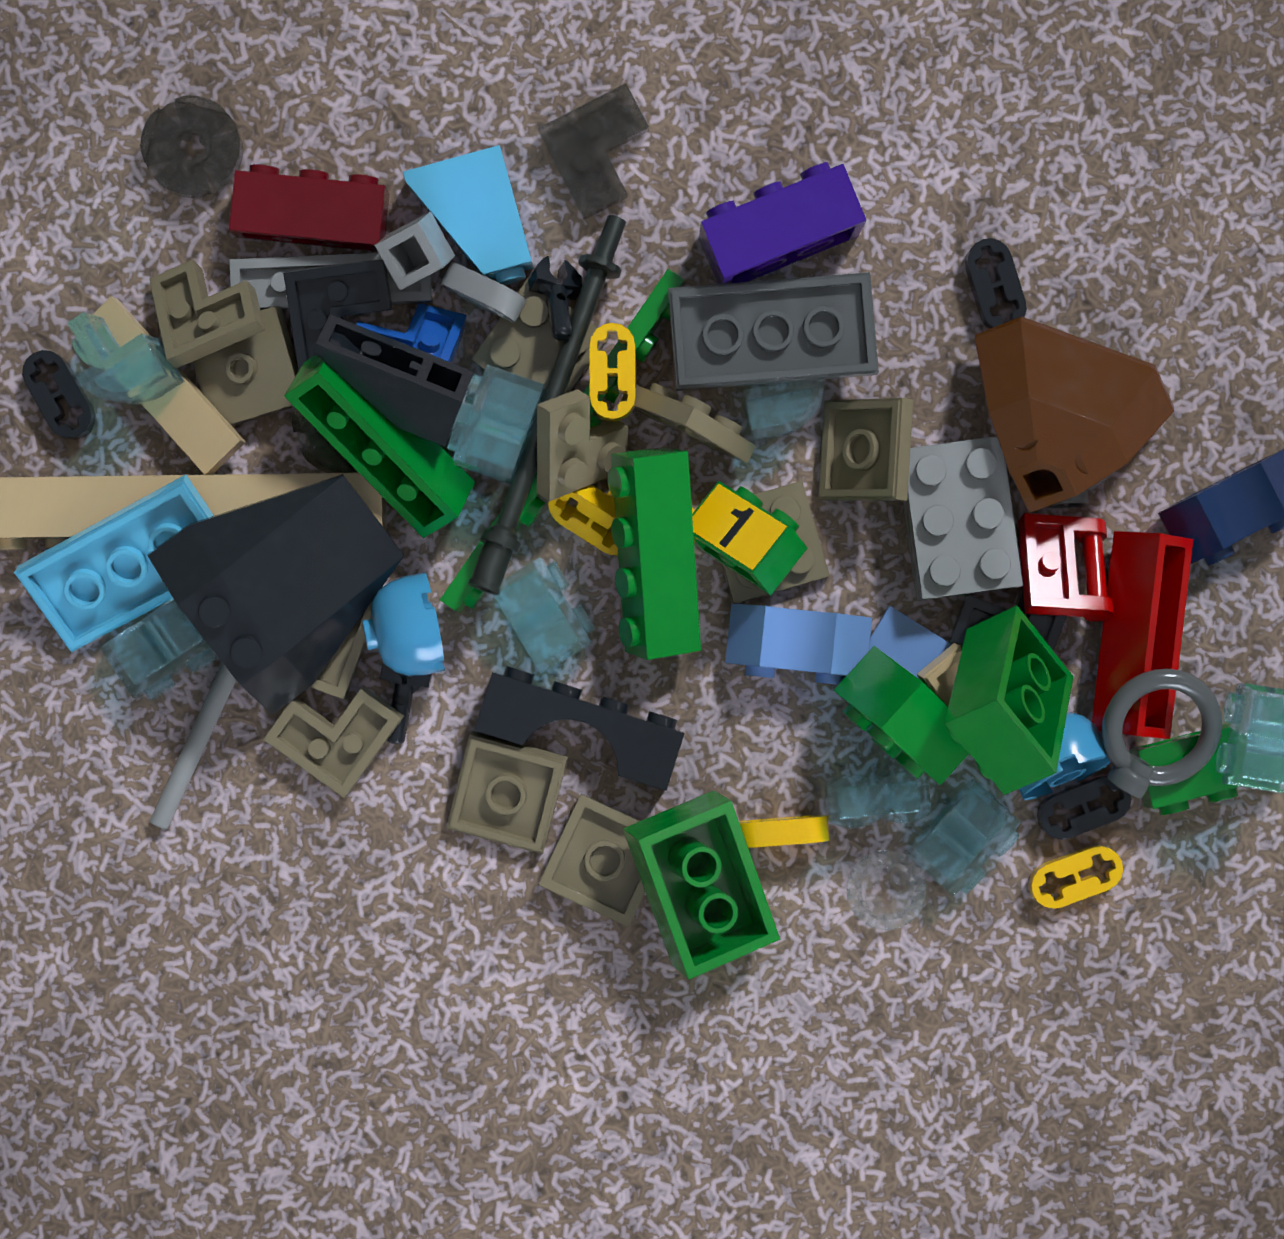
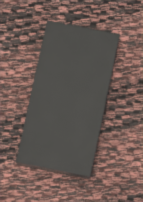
(773, 331)

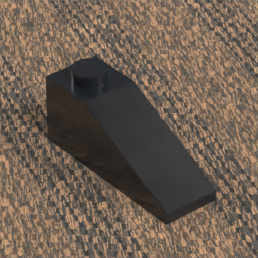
(400, 381)

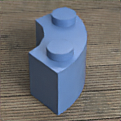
(796, 641)

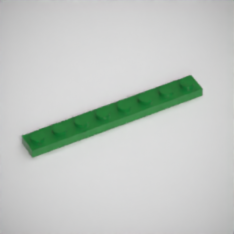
(642, 328)

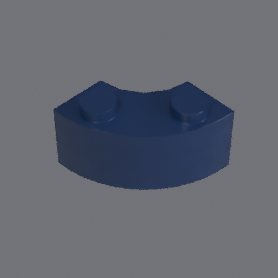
(1230, 509)

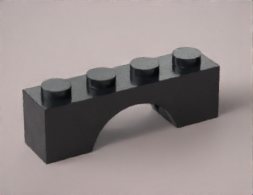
(642, 747)

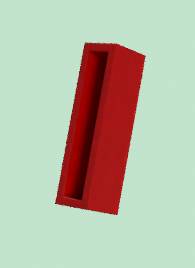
(1145, 634)

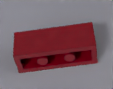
(308, 208)

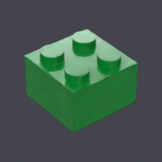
(901, 716)

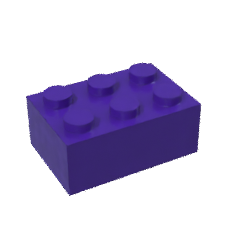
(781, 225)

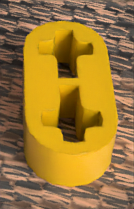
(600, 372)
(590, 519)
(785, 830)
(1071, 865)

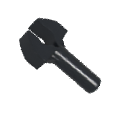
(557, 293)
(402, 698)

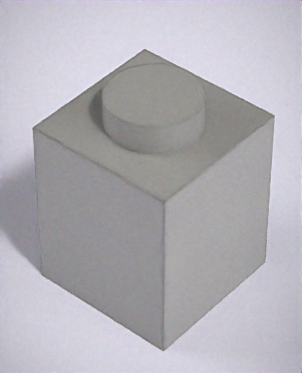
(415, 251)

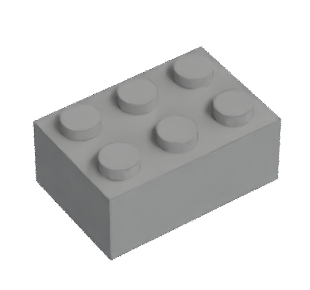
(960, 520)

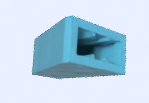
(476, 211)

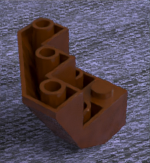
(1065, 407)

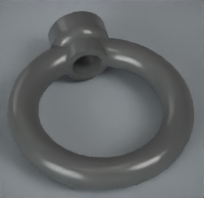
(1134, 773)

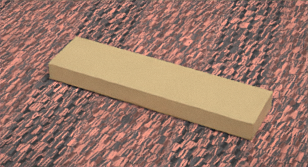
(184, 410)

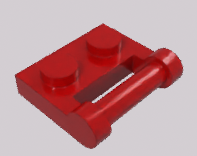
(1051, 568)

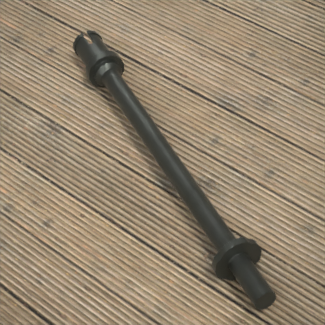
(501, 538)

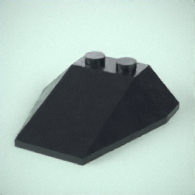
(279, 583)

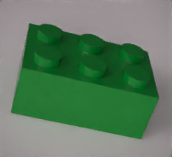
(1009, 701)
(701, 884)

